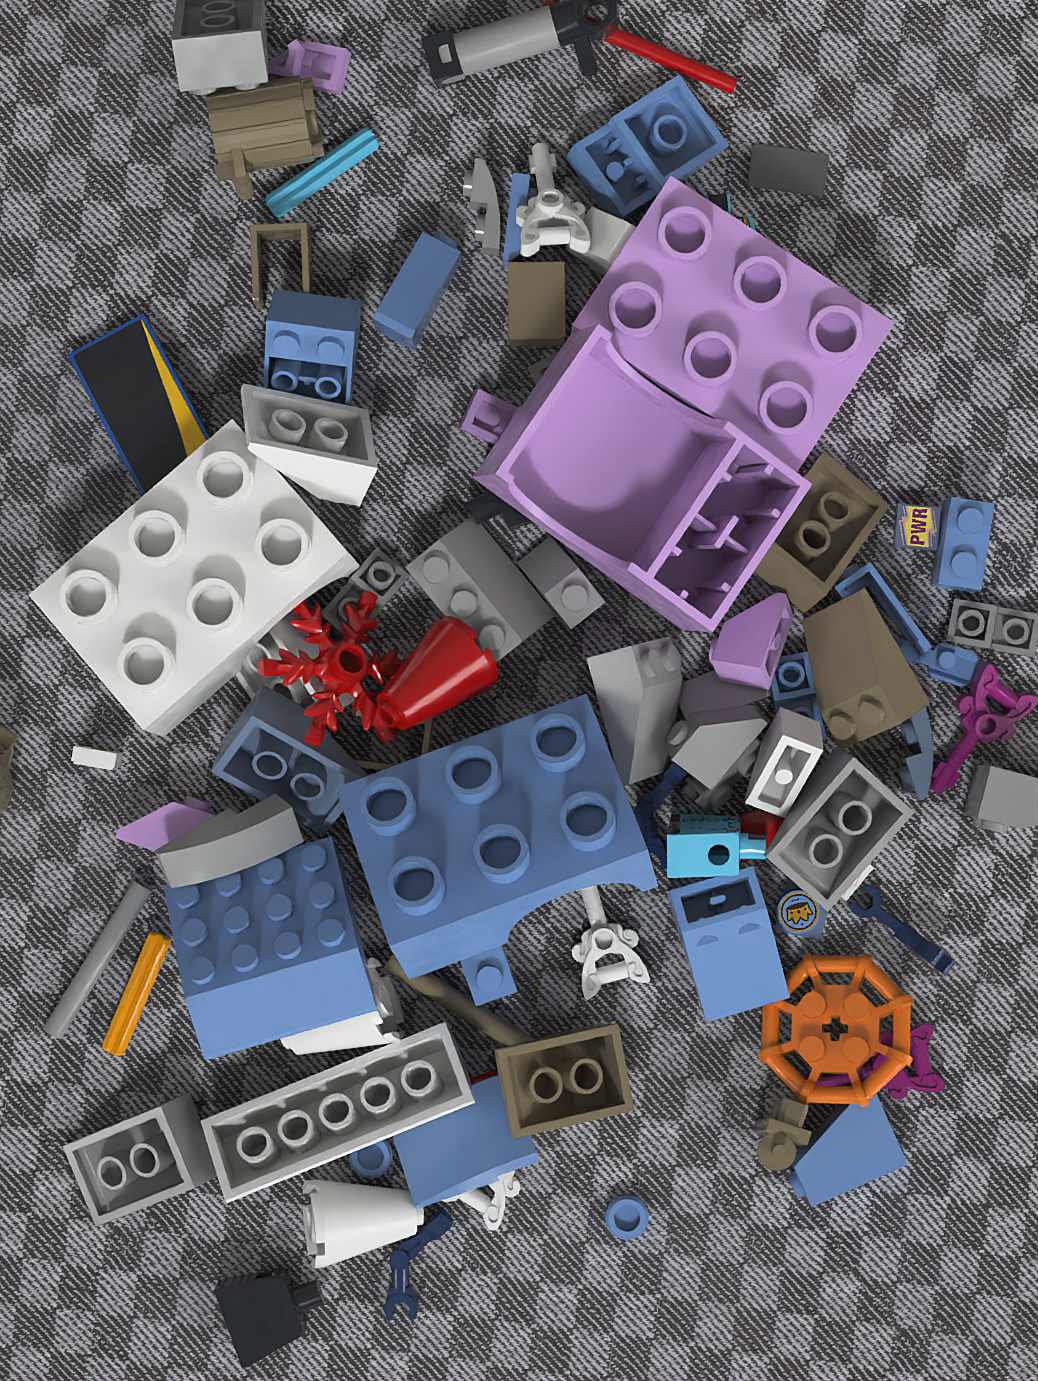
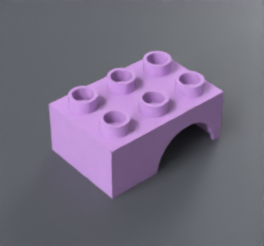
(734, 323)
(642, 483)

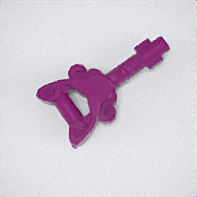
(981, 722)
(924, 1079)

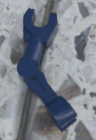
(646, 810)
(903, 932)
(400, 1257)

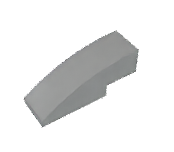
(230, 843)

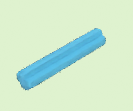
(322, 172)

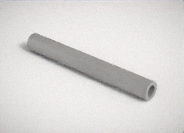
(97, 959)

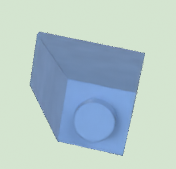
(418, 289)
(846, 1152)

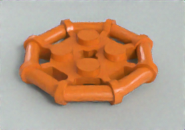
(853, 1047)

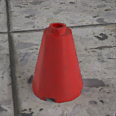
(437, 675)

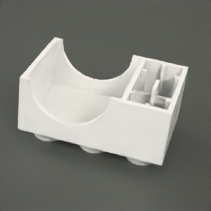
(191, 580)

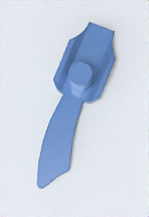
(948, 663)

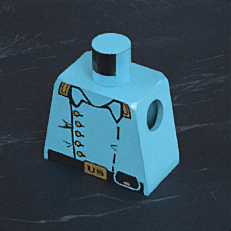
(694, 849)

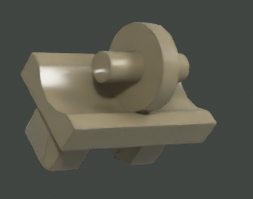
(782, 1133)

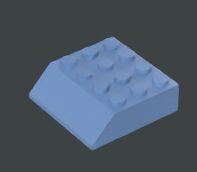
(270, 950)

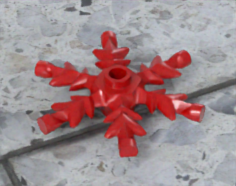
(339, 667)

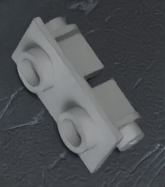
(723, 789)

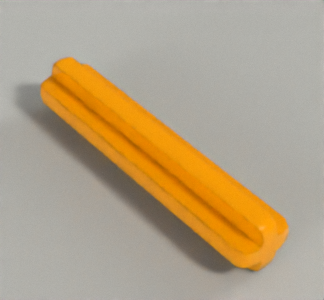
(136, 993)

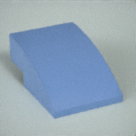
(643, 147)
(462, 1148)

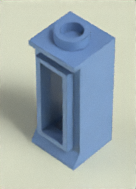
(857, 578)

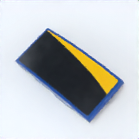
(140, 401)

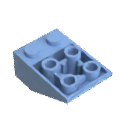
(312, 345)
(729, 944)

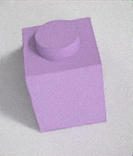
(752, 643)
(166, 823)

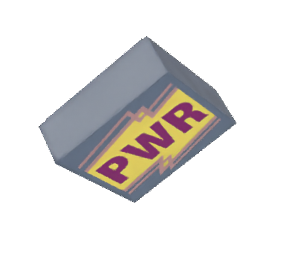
(916, 527)

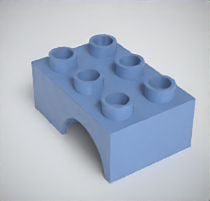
(491, 832)

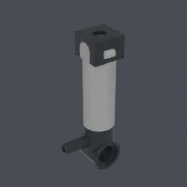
(519, 37)

